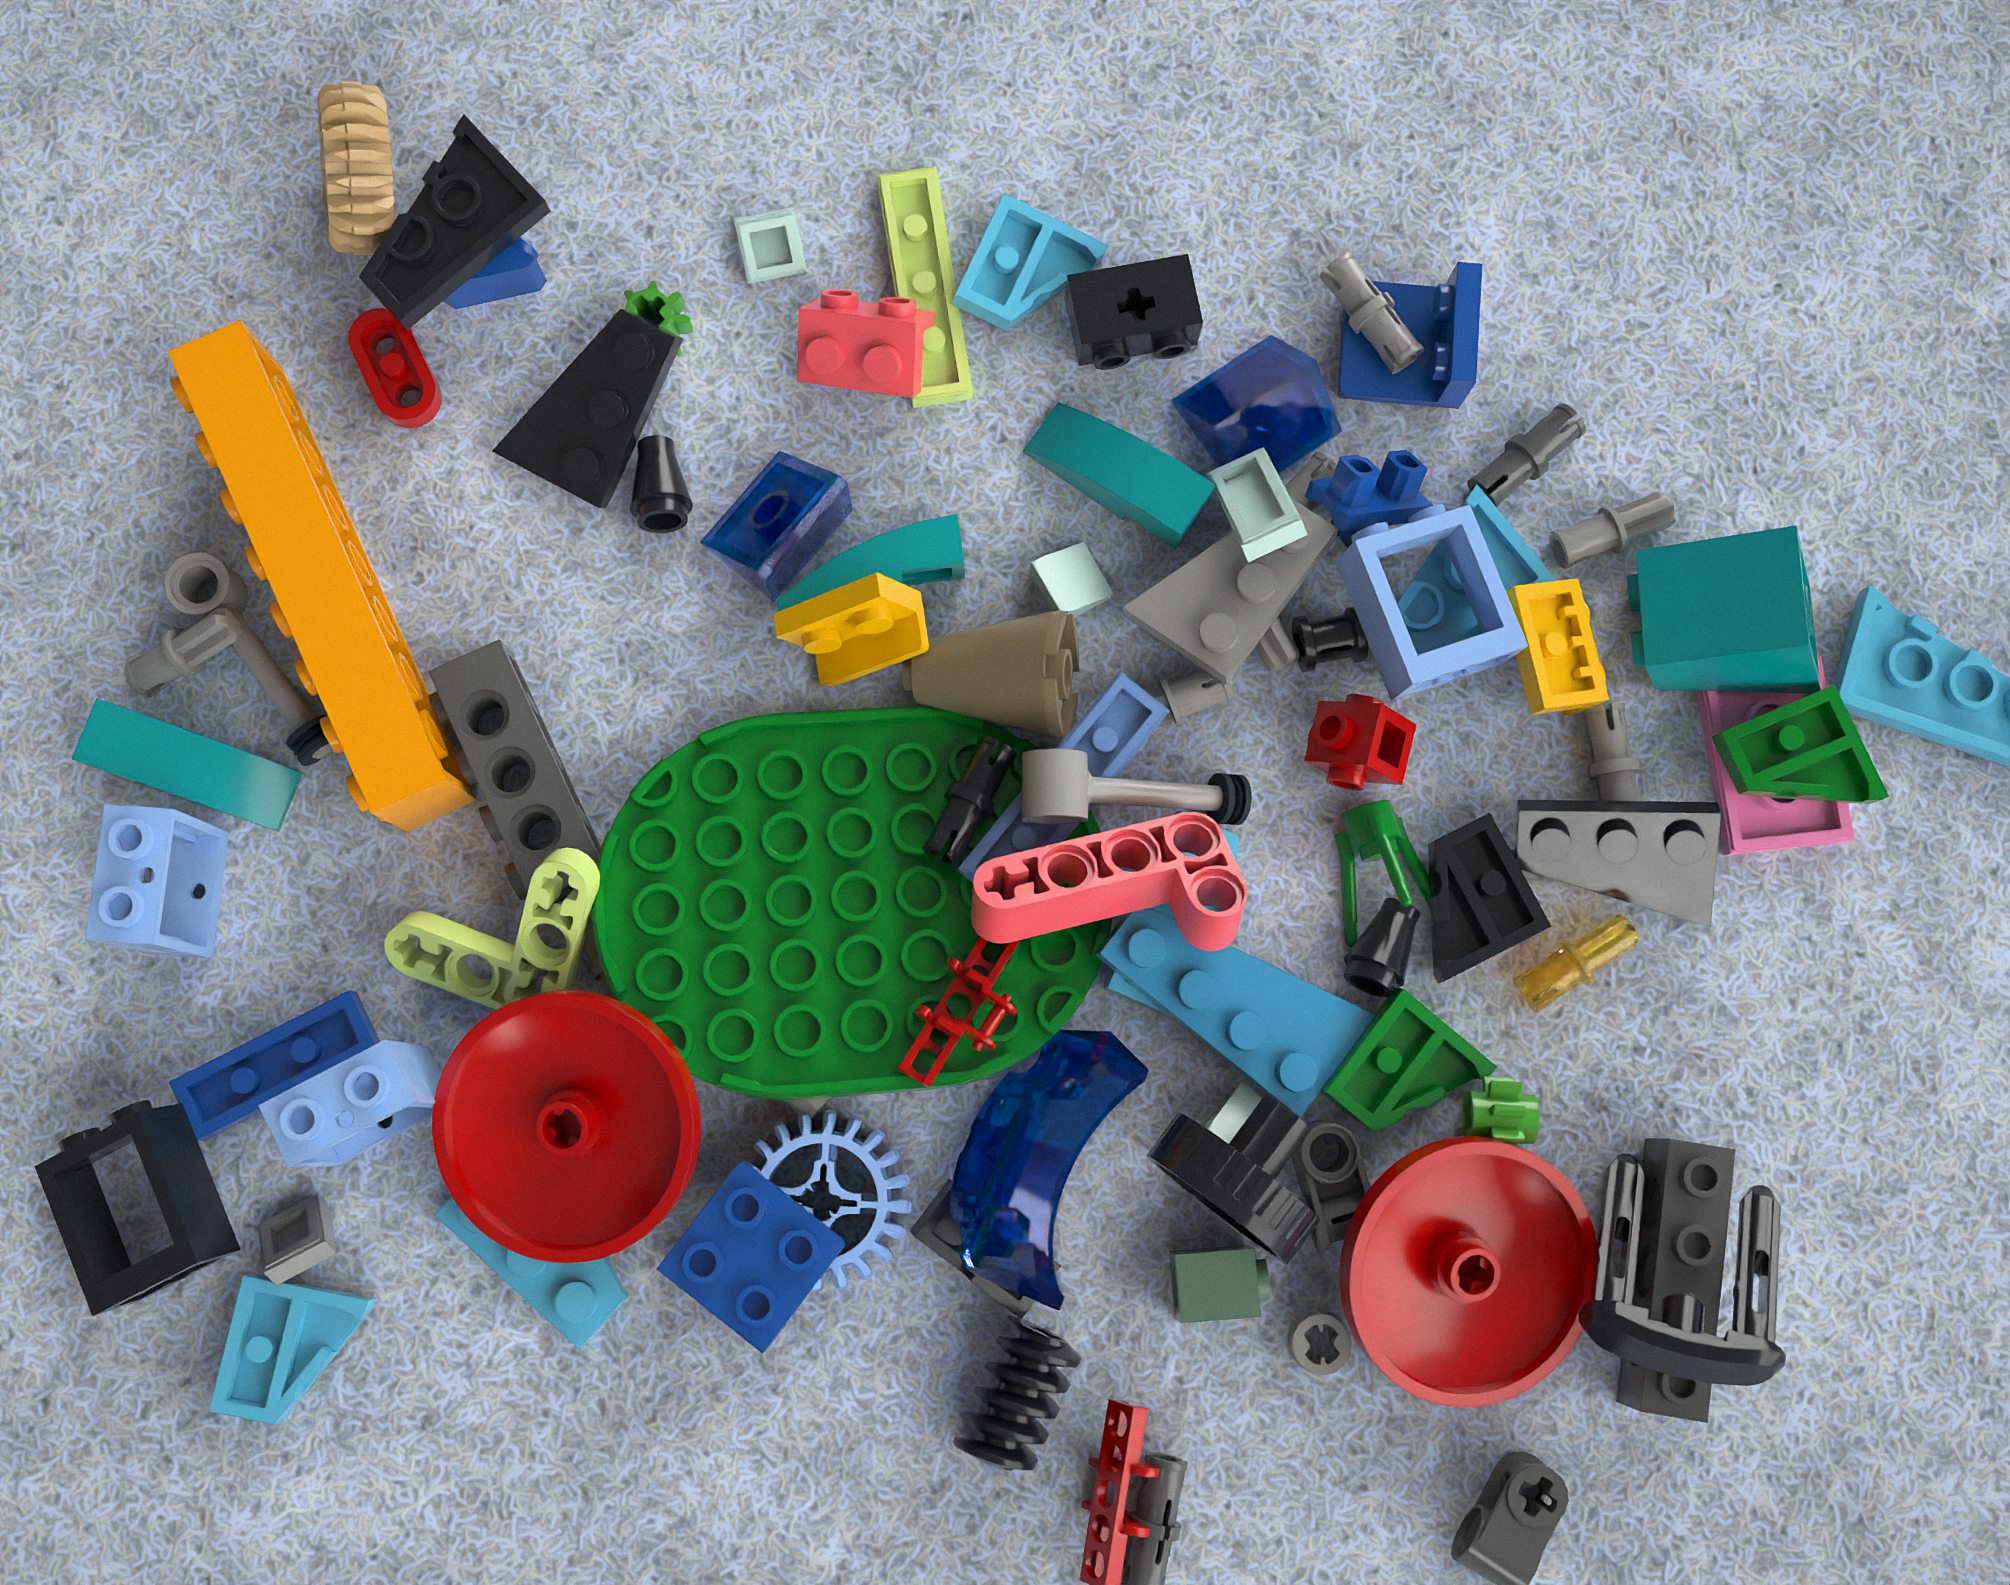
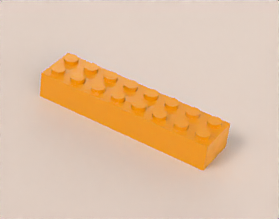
(320, 579)

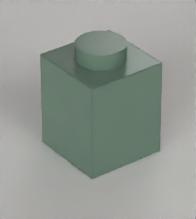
(1218, 1283)

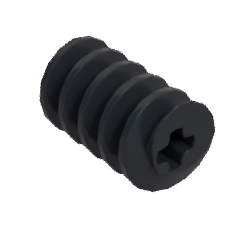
(1019, 1397)

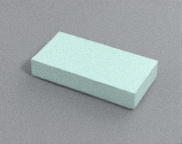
(1257, 504)

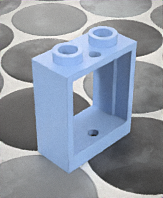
(1381, 619)
(164, 913)
(341, 1108)

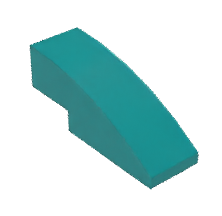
(1121, 472)
(910, 554)
(186, 765)

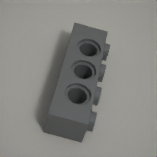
(464, 693)
(1679, 1254)

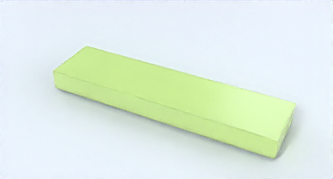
(925, 273)

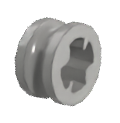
(1339, 1340)

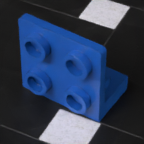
(1445, 325)
(752, 1256)

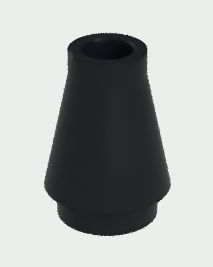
(659, 490)
(1383, 950)

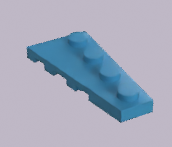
(1248, 1012)

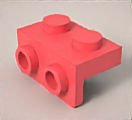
(862, 343)

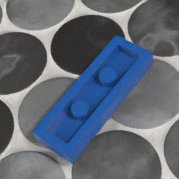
(237, 1082)

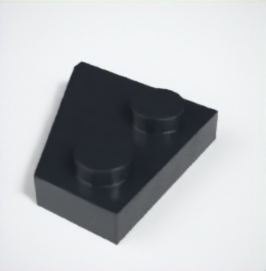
(1477, 898)

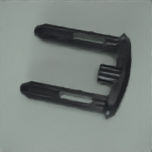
(1678, 1342)

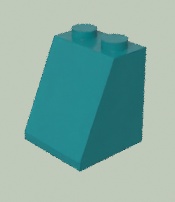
(1726, 615)

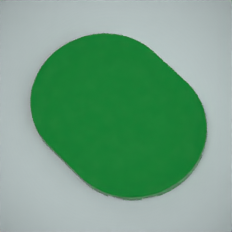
(791, 925)

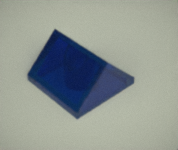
(1261, 400)
(780, 522)

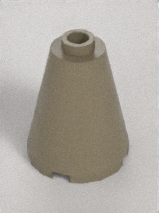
(1003, 673)

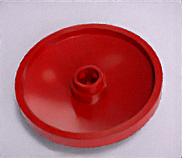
(566, 1126)
(1467, 1271)

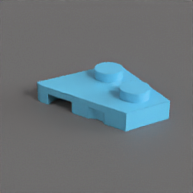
(1022, 263)
(281, 1345)

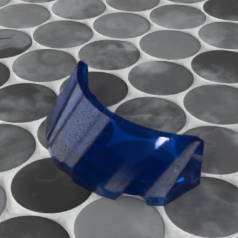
(1024, 1151)

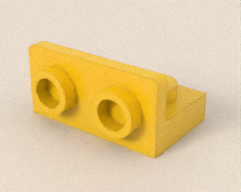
(857, 628)
(1561, 658)

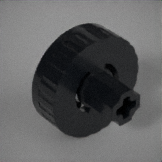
(1240, 1176)

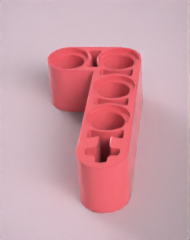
(1020, 898)

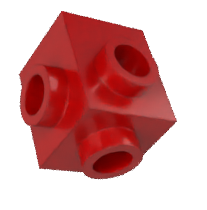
(1359, 742)

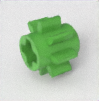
(655, 305)
(1501, 1112)

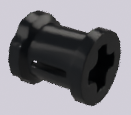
(1329, 639)

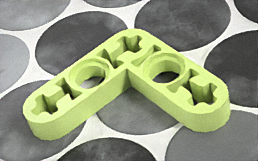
(511, 964)

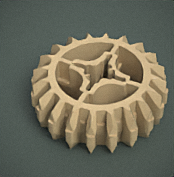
(355, 166)

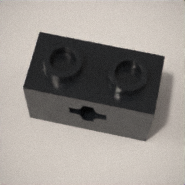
(1155, 289)

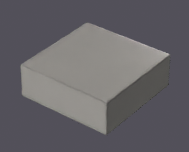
(296, 1239)

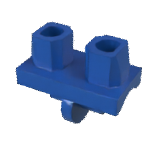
(1364, 496)

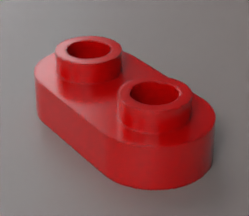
(394, 372)

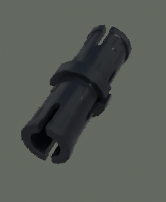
(969, 801)

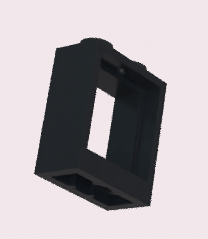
(181, 1189)

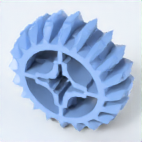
(879, 1204)

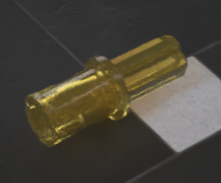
(1576, 962)

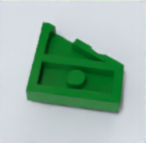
(1802, 753)
(1402, 1064)

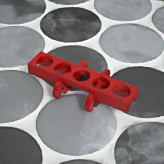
(957, 1027)
(1117, 1461)

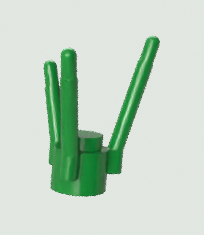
(1376, 836)

